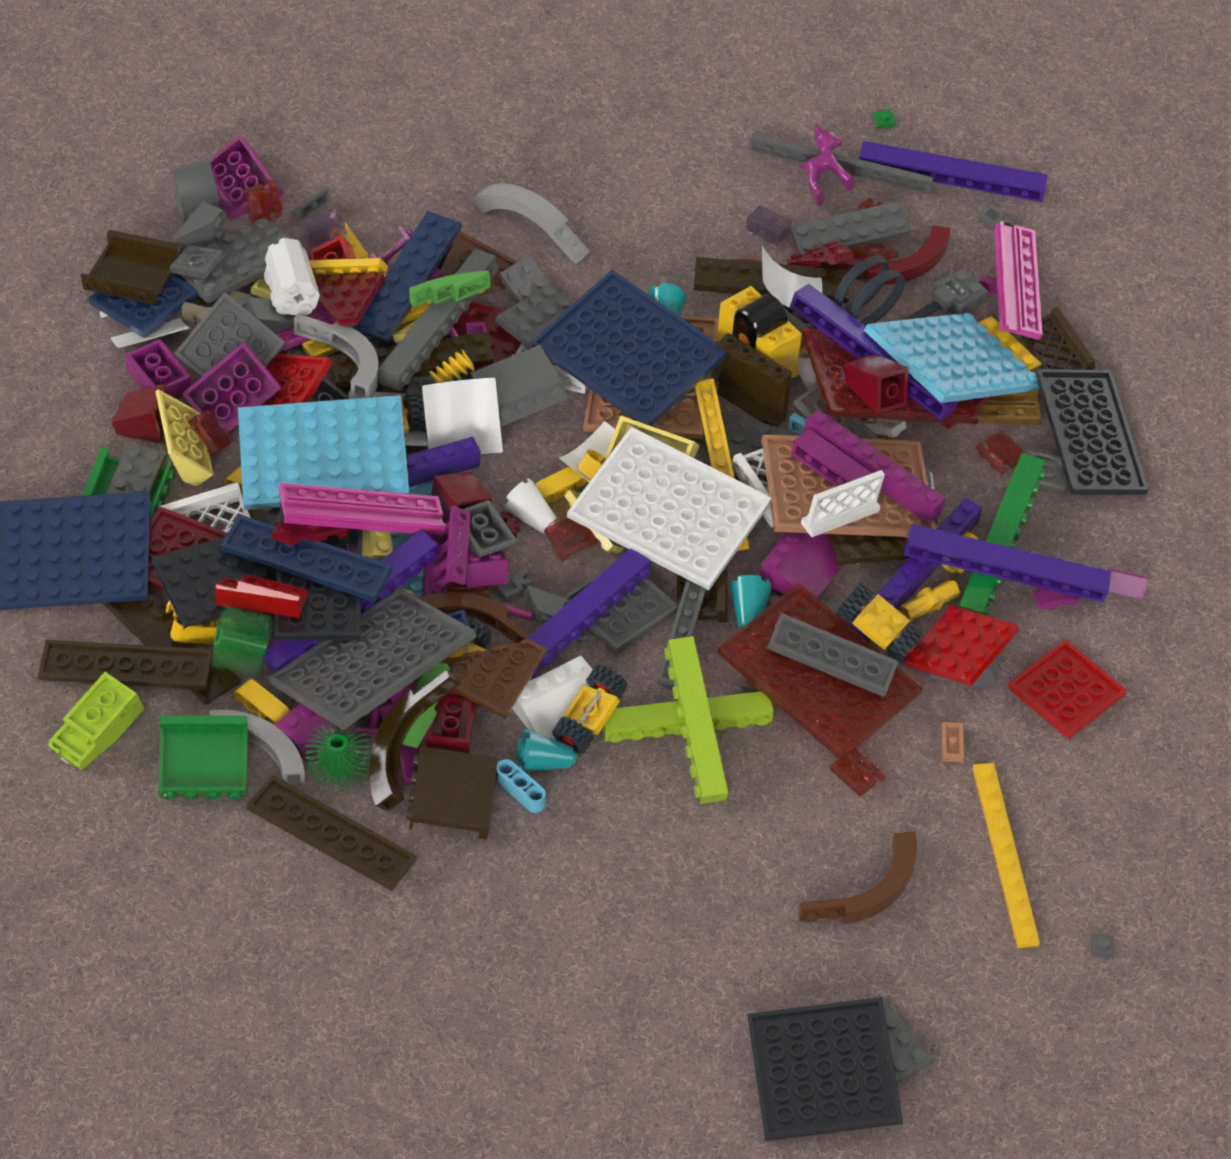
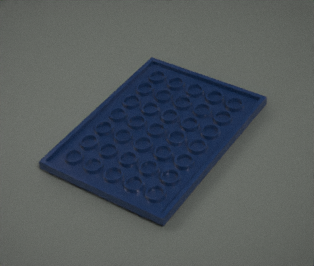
(629, 349)
(74, 550)

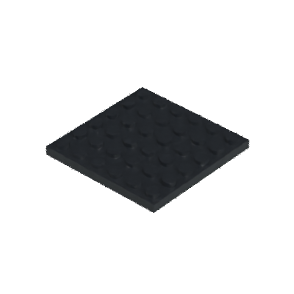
(824, 1069)

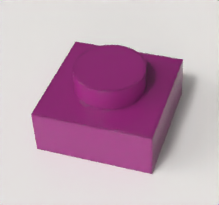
(477, 327)

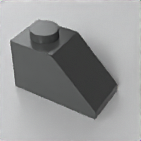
(544, 603)

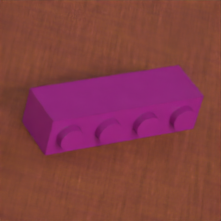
(827, 459)

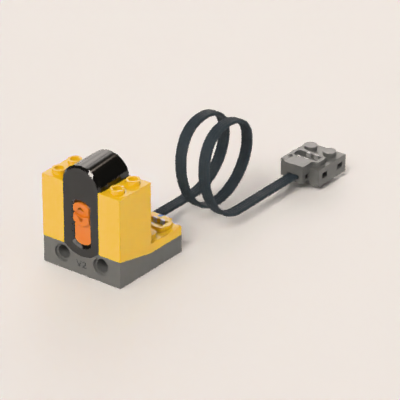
(765, 324)

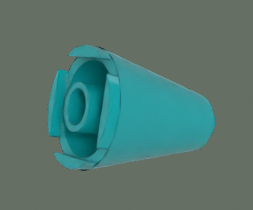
(669, 296)
(749, 597)
(543, 753)

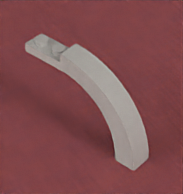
(536, 209)
(350, 342)
(878, 426)
(274, 743)

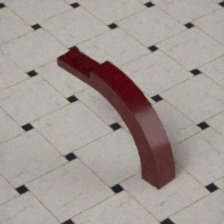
(913, 265)

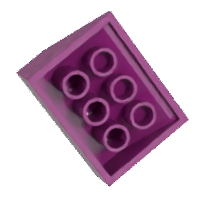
(236, 169)
(233, 383)
(800, 560)

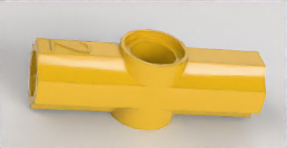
(930, 600)

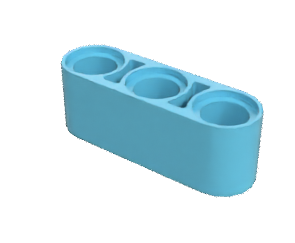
(530, 795)

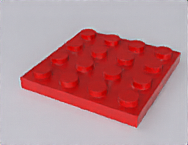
(297, 376)
(961, 645)
(1067, 689)

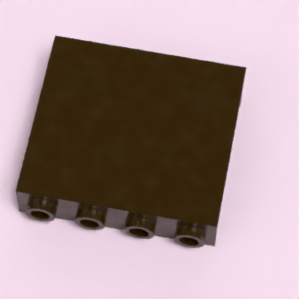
(132, 267)
(753, 381)
(452, 790)

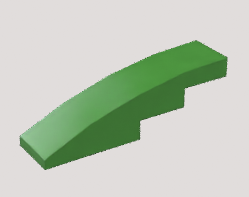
(455, 286)
(422, 724)

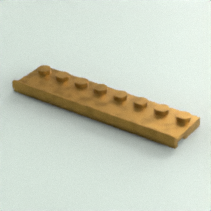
(1011, 409)

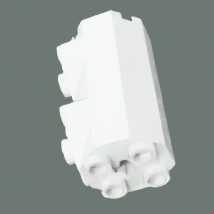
(290, 278)

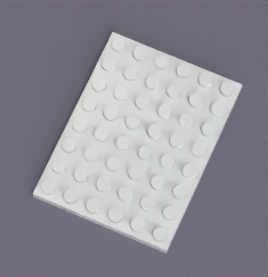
(669, 508)

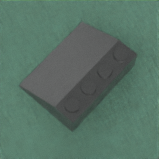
(524, 384)

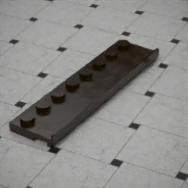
(736, 275)
(153, 627)

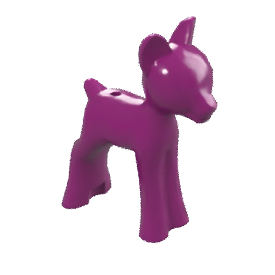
(826, 142)

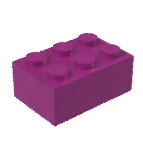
(157, 366)

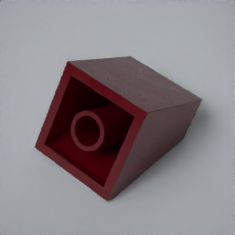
(878, 382)
(140, 415)
(459, 491)

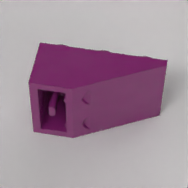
(486, 570)

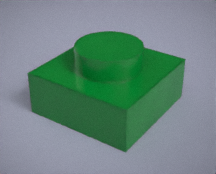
(884, 119)

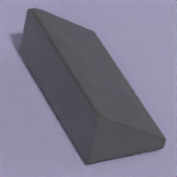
(311, 204)

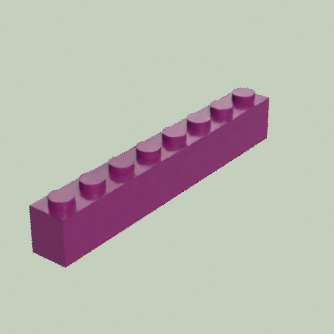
(897, 482)

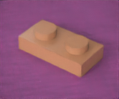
(952, 742)

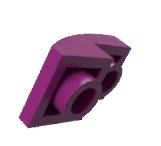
(1051, 599)

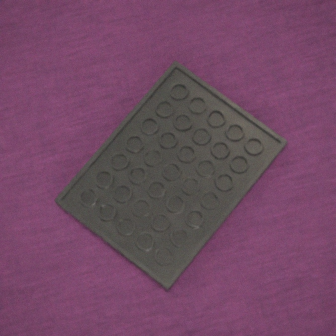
(396, 646)

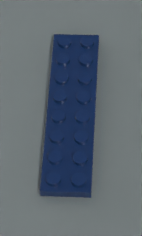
(411, 268)
(307, 559)

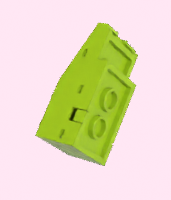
(96, 722)

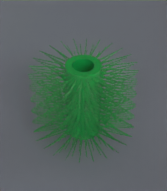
(241, 641)
(338, 756)

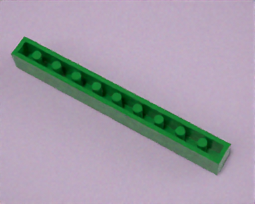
(1006, 528)

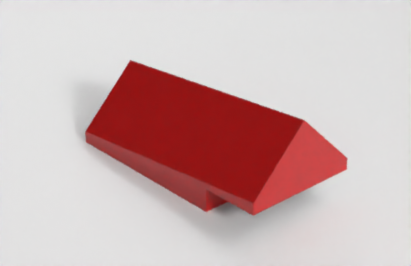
(261, 595)

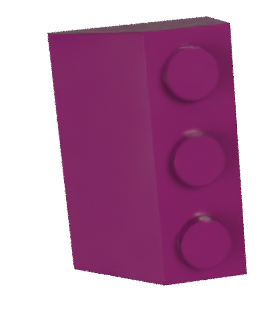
(300, 724)

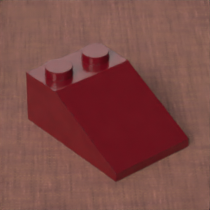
(452, 724)

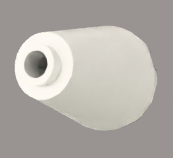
(530, 506)

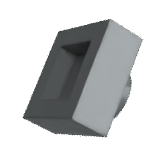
(1102, 946)

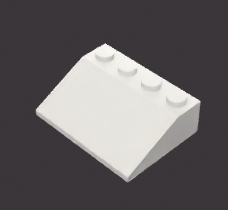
(550, 696)

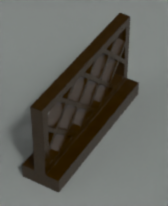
(1069, 337)
(719, 597)

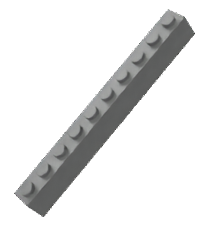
(431, 328)

